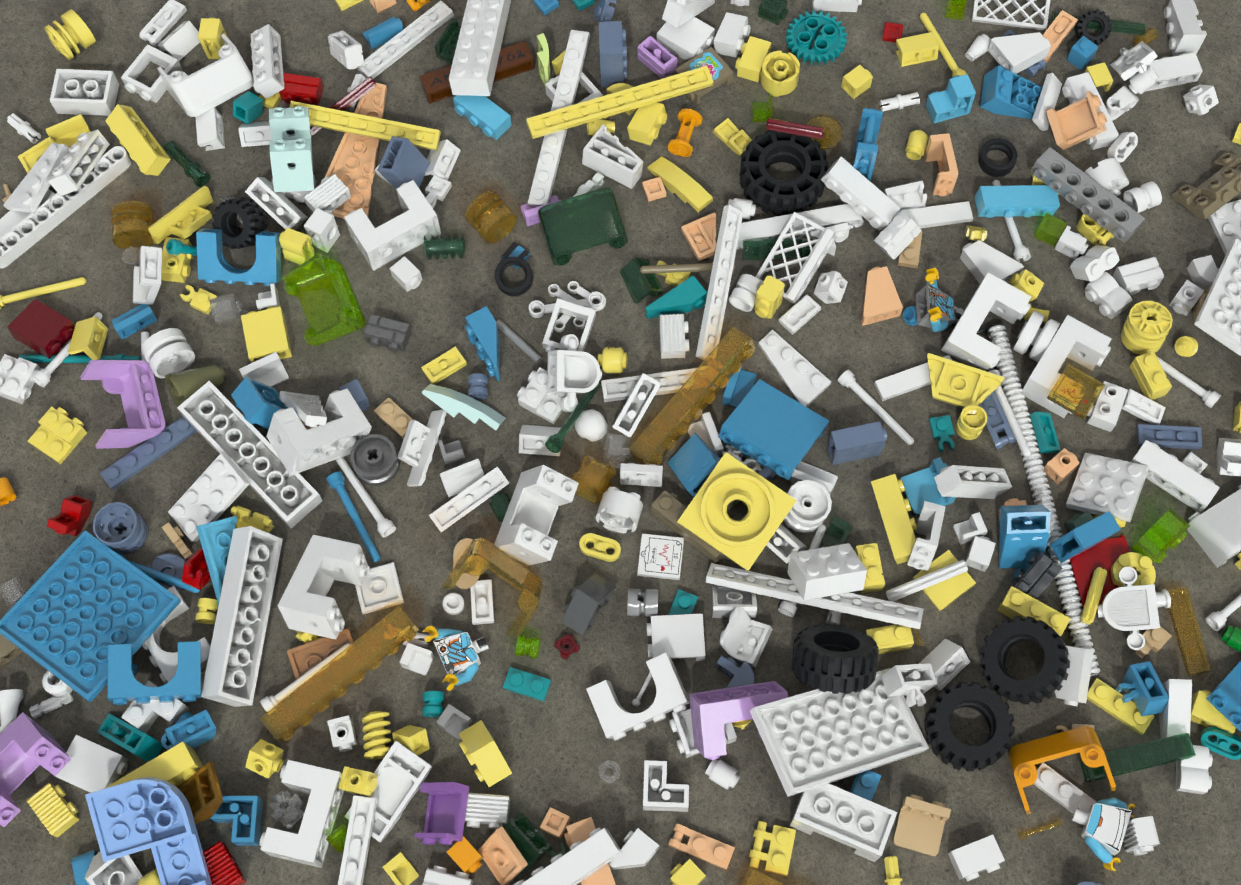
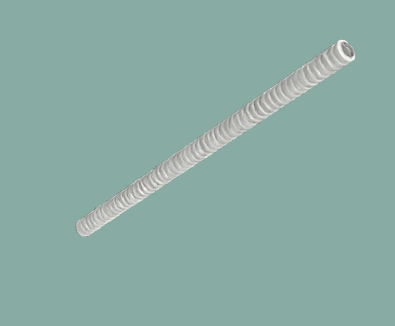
(1040, 490)

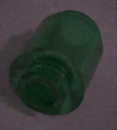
(499, 504)

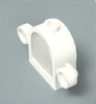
(571, 372)
(1131, 608)

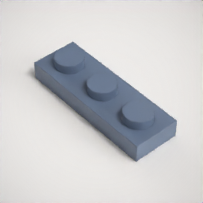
(1170, 436)

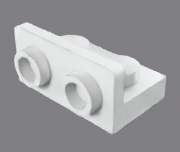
(641, 474)

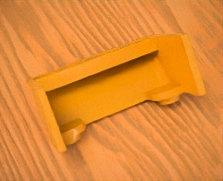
(1077, 740)

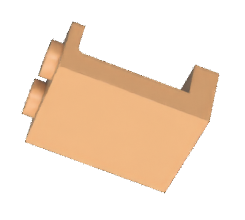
(1077, 121)
(941, 150)

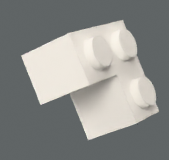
(144, 715)
(658, 794)

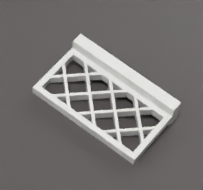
(994, 20)
(811, 262)

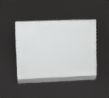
(726, 599)

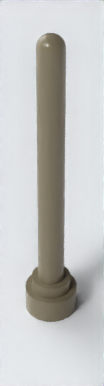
(678, 268)

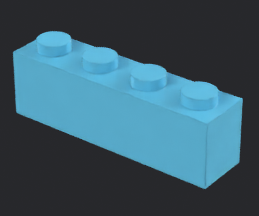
(1016, 201)

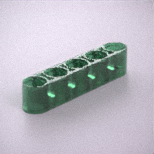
(1142, 756)

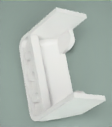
(210, 84)

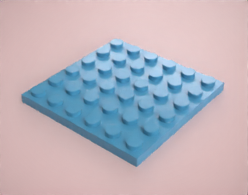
(81, 608)

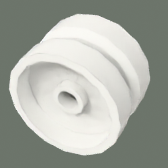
(1037, 337)
(167, 352)
(810, 508)

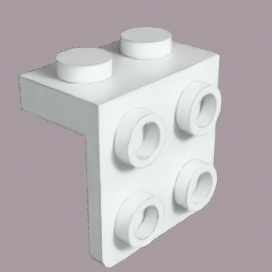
(744, 637)

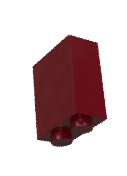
(41, 328)

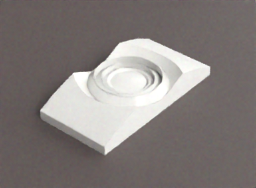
(397, 783)

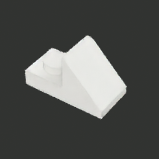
(841, 231)

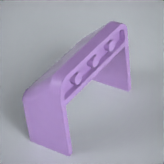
(139, 397)

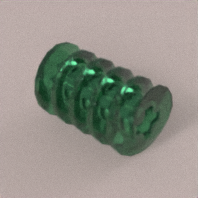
(444, 247)

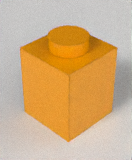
(465, 856)

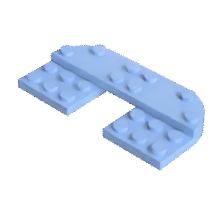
(152, 816)

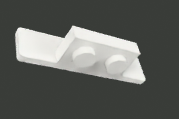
(419, 446)

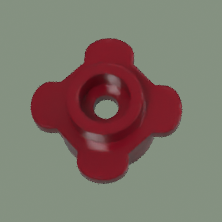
(566, 640)

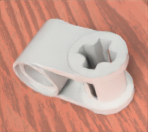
(1121, 102)

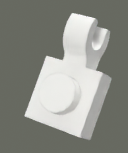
(437, 189)

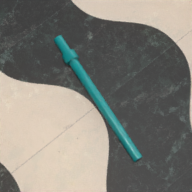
(76, 358)

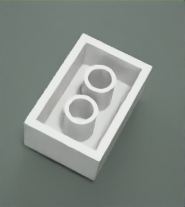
(84, 92)
(826, 571)

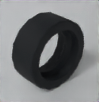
(993, 169)
(528, 276)

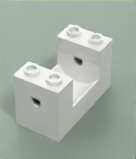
(399, 234)
(991, 296)
(1072, 341)
(309, 448)
(532, 513)
(305, 599)
(845, 819)
(318, 820)

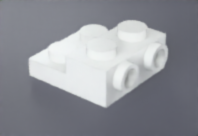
(16, 378)
(537, 399)

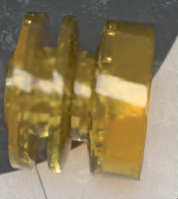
(491, 217)
(131, 224)

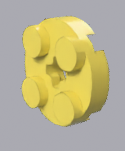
(1140, 563)

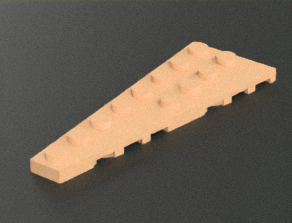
(357, 156)

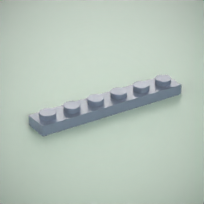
(147, 453)

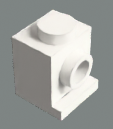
(1071, 244)
(348, 740)

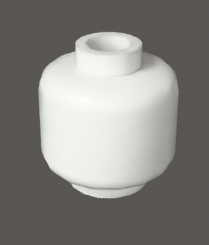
(54, 685)

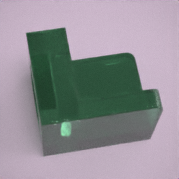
(837, 532)

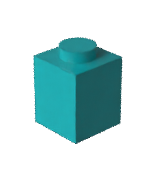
(247, 107)

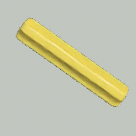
(1093, 595)

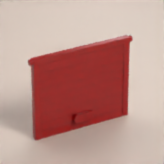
(1102, 556)

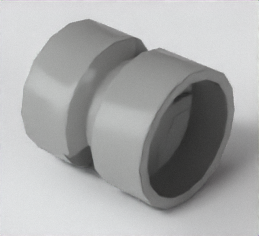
(642, 602)

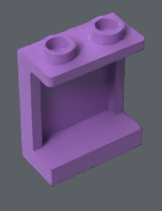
(444, 812)

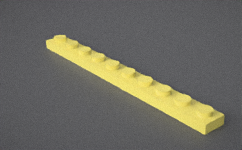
(619, 102)

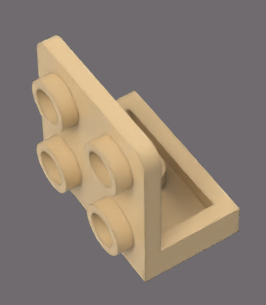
(921, 825)

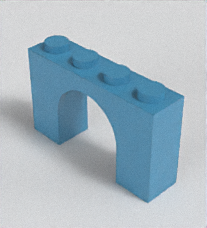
(214, 267)
(124, 686)

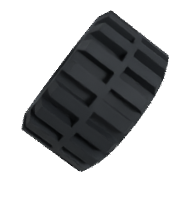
(226, 221)

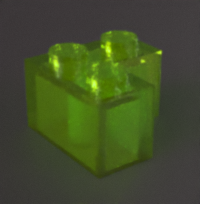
(1162, 535)

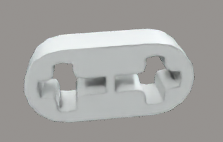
(1123, 146)

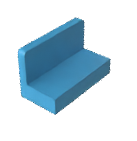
(383, 32)
(134, 320)
(738, 387)
(192, 730)

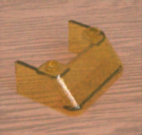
(484, 555)

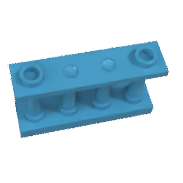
(865, 143)

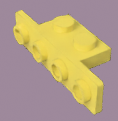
(184, 218)

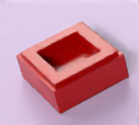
(892, 32)

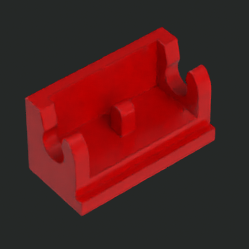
(196, 571)

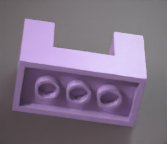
(727, 705)
(22, 749)

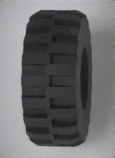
(778, 195)

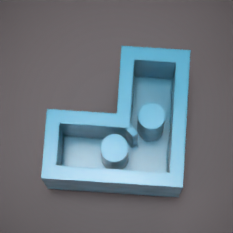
(953, 101)

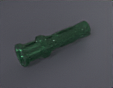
(191, 168)

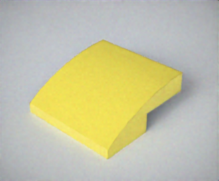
(947, 591)

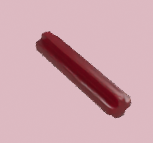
(795, 128)

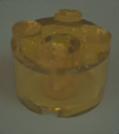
(593, 479)

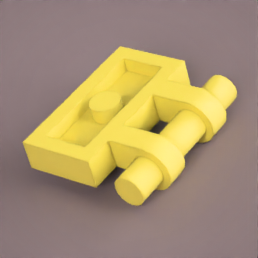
(779, 850)

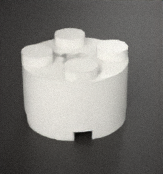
(1109, 175)
(619, 510)

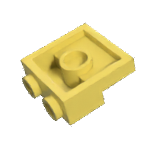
(57, 434)

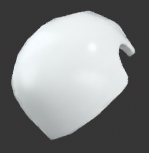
(591, 425)

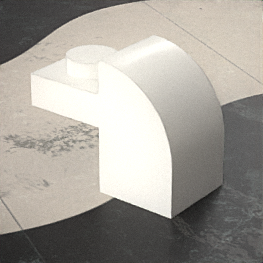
(1203, 271)
(1229, 457)

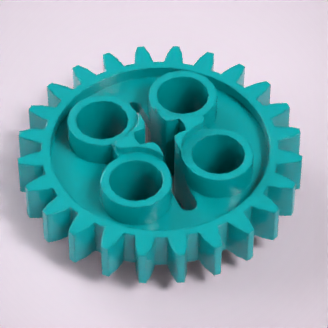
(801, 31)

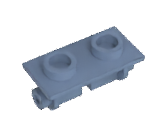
(603, 11)

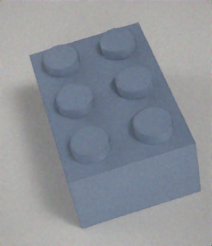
(612, 53)

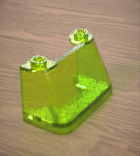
(325, 299)

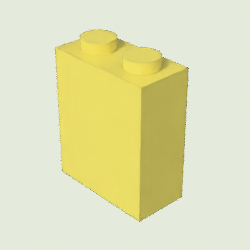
(266, 333)

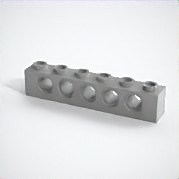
(1084, 186)

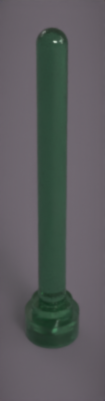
(555, 441)

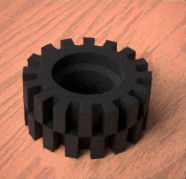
(1099, 17)

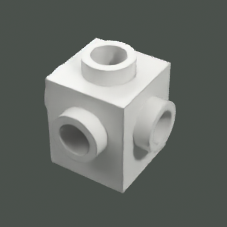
(1200, 99)
(830, 287)

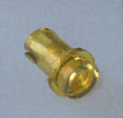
(1146, 37)

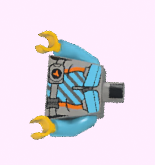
(933, 306)

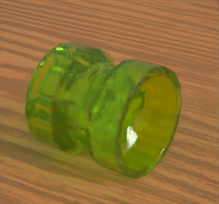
(527, 646)

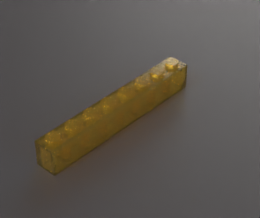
(692, 398)
(339, 674)

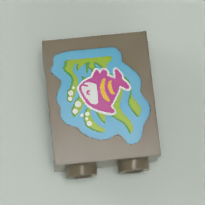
(718, 70)

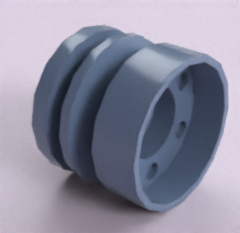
(113, 520)

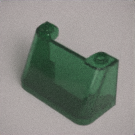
(581, 224)

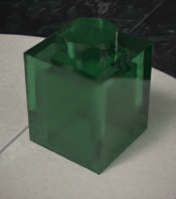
(773, 10)

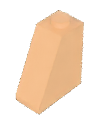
(880, 297)

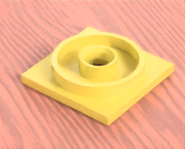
(741, 539)

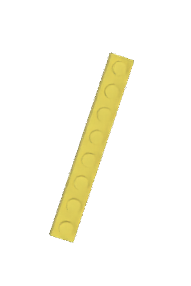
(370, 126)

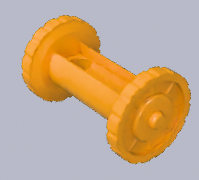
(681, 145)

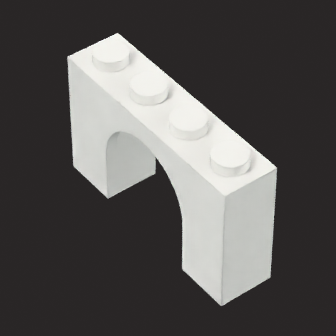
(166, 660)
(669, 697)

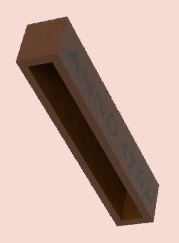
(511, 62)

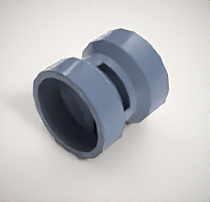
(478, 386)

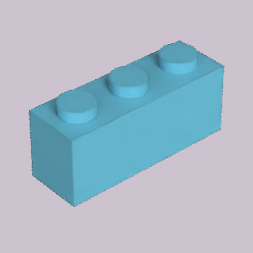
(484, 114)

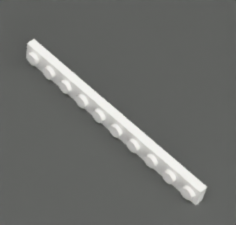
(564, 97)
(786, 590)

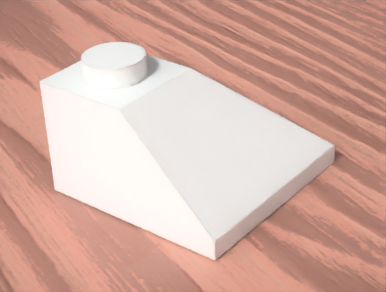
(112, 872)

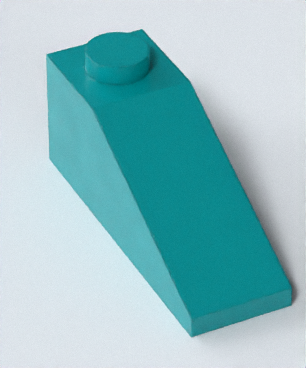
(679, 300)
(130, 738)

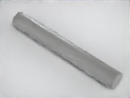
(518, 341)

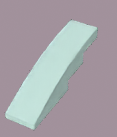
(456, 402)

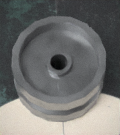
(374, 460)

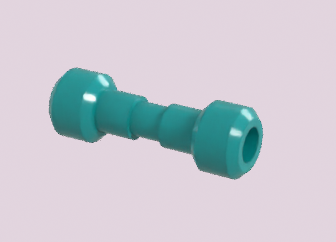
(176, 247)

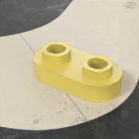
(601, 545)

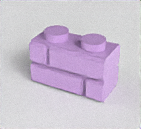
(657, 58)

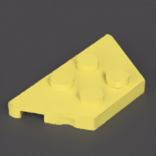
(960, 383)

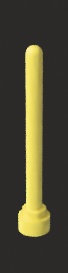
(942, 48)
(41, 291)

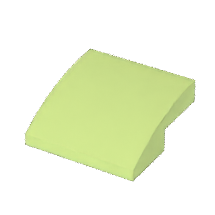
(543, 58)

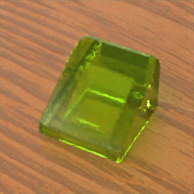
(338, 838)

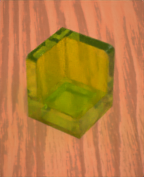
(955, 9)
(762, 110)
(1050, 230)

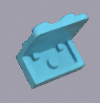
(922, 487)

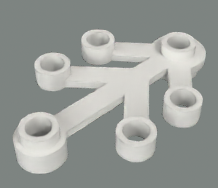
(586, 302)

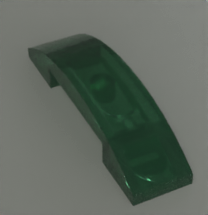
(760, 248)

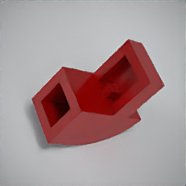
(72, 516)

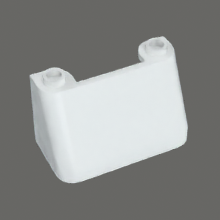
(1219, 529)

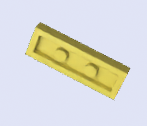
(1112, 703)

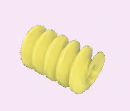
(375, 735)

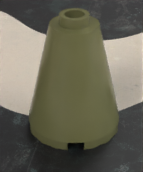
(189, 381)

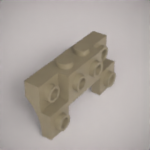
(1215, 191)

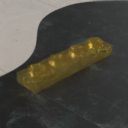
(1188, 632)

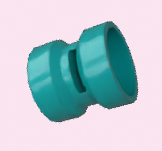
(433, 703)

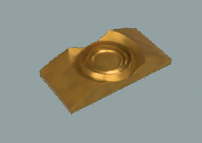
(202, 792)

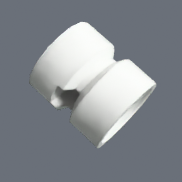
(1144, 197)
(744, 294)

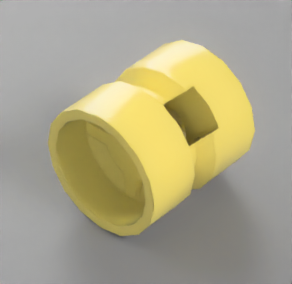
(971, 422)

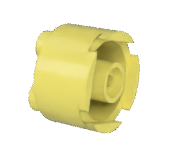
(780, 73)

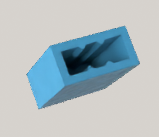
(1085, 537)

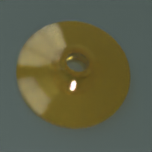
(832, 130)

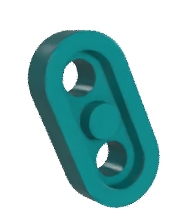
(1222, 742)

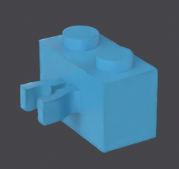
(1144, 689)

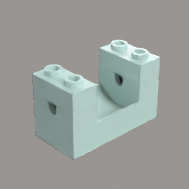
(291, 149)

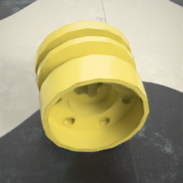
(70, 34)
(1146, 327)

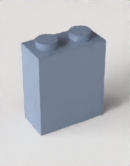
(402, 163)
(856, 443)

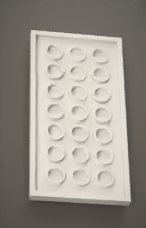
(835, 736)

